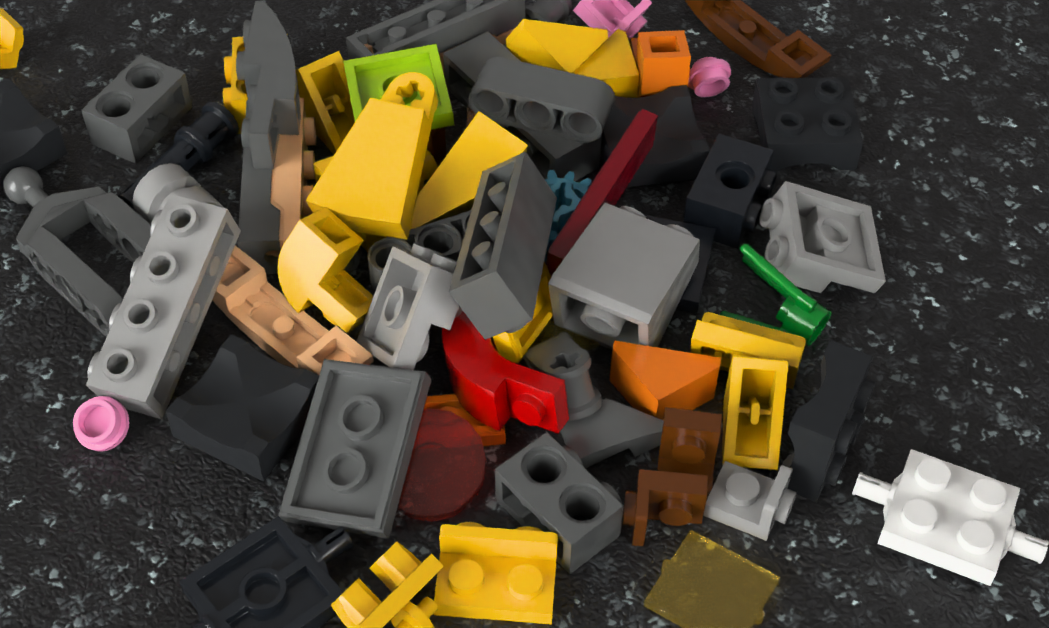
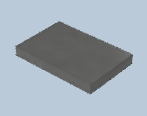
(355, 448)

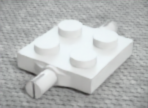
(950, 517)

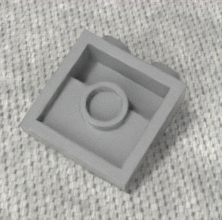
(822, 239)
(406, 303)

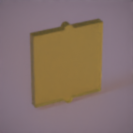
(710, 587)

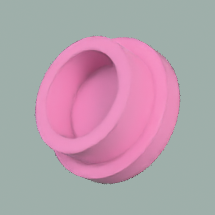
(709, 76)
(101, 423)

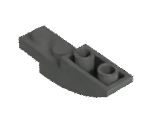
(270, 85)

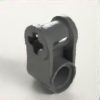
(568, 361)

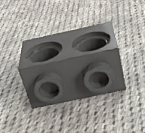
(137, 108)
(555, 503)

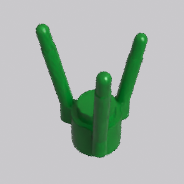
(798, 313)

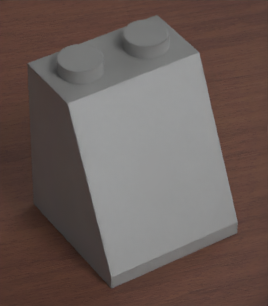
(623, 278)

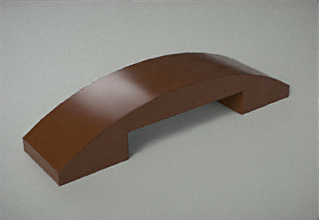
(759, 40)

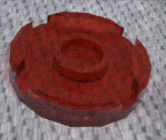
(443, 468)

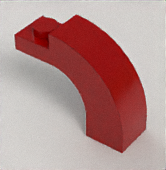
(497, 388)

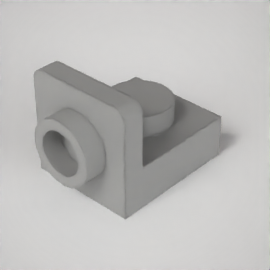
(750, 499)

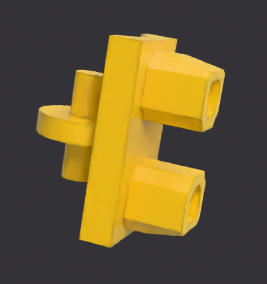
(405, 578)

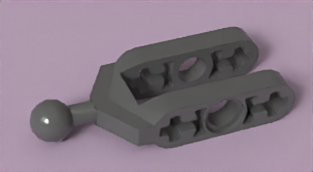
(59, 216)

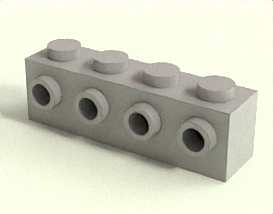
(164, 305)

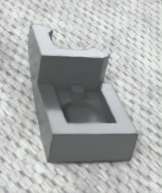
(612, 431)

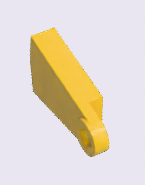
(381, 161)

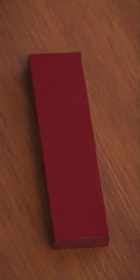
(607, 185)

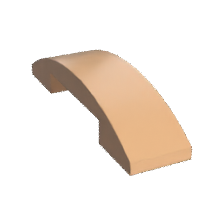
(274, 324)

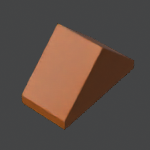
(662, 377)

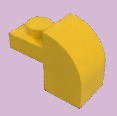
(314, 272)

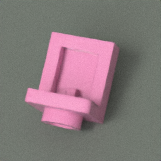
(613, 15)

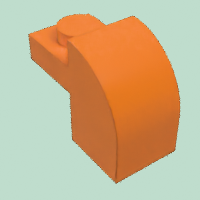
(661, 60)

